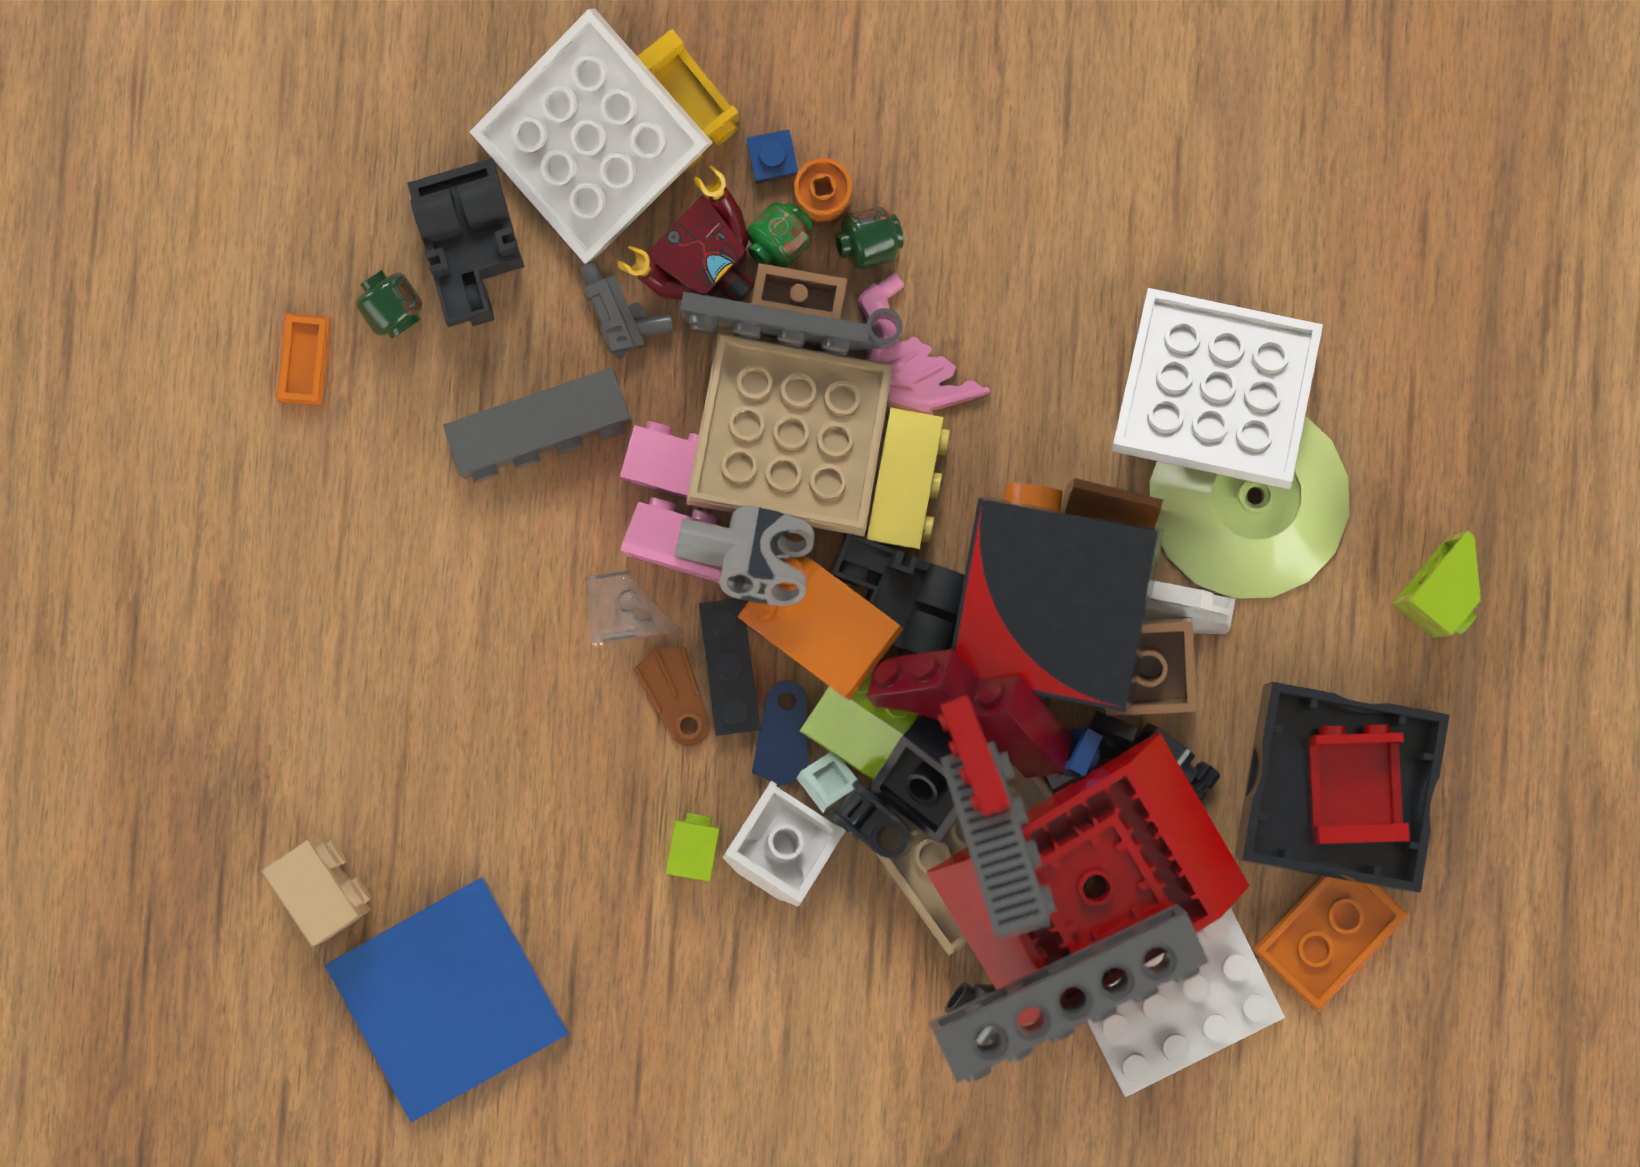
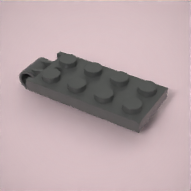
(787, 326)

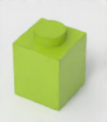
(693, 847)

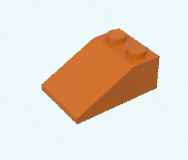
(828, 631)

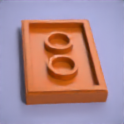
(1328, 936)

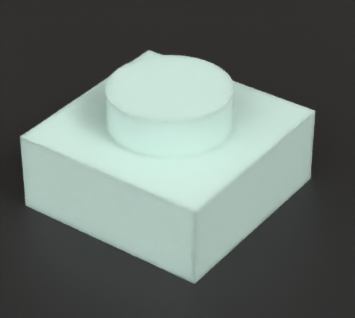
(827, 781)

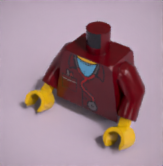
(699, 249)

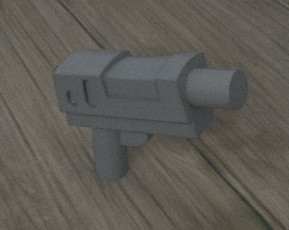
(620, 323)

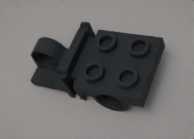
(465, 237)
(914, 594)

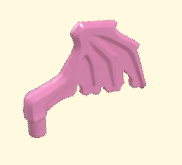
(914, 373)

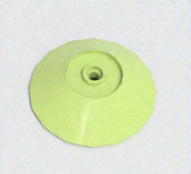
(1248, 546)

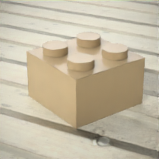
(318, 889)

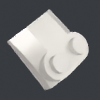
(783, 846)

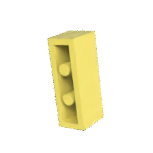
(907, 480)

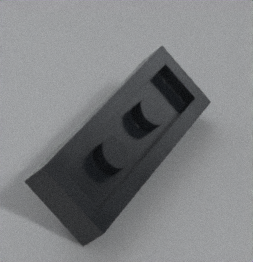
(729, 667)

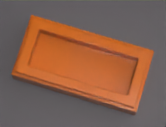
(303, 359)

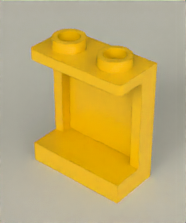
(690, 88)

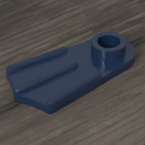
(780, 745)

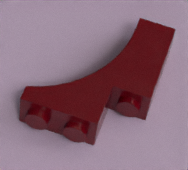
(1003, 706)

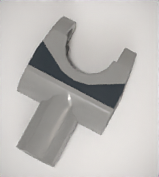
(750, 553)

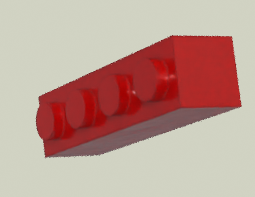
(975, 755)

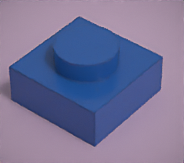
(772, 156)
(1082, 753)

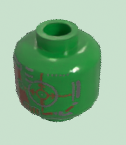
(779, 235)

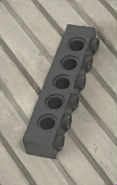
(1042, 989)

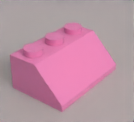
(655, 534)

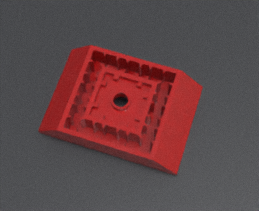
(1122, 821)

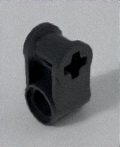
(871, 820)

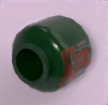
(869, 237)
(389, 304)

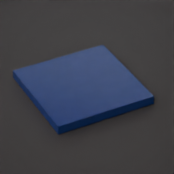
(447, 999)

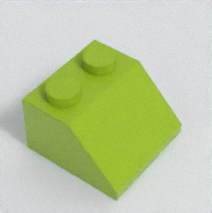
(1444, 589)
(857, 729)

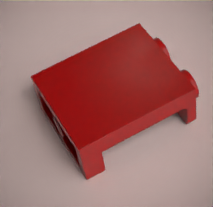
(1355, 786)

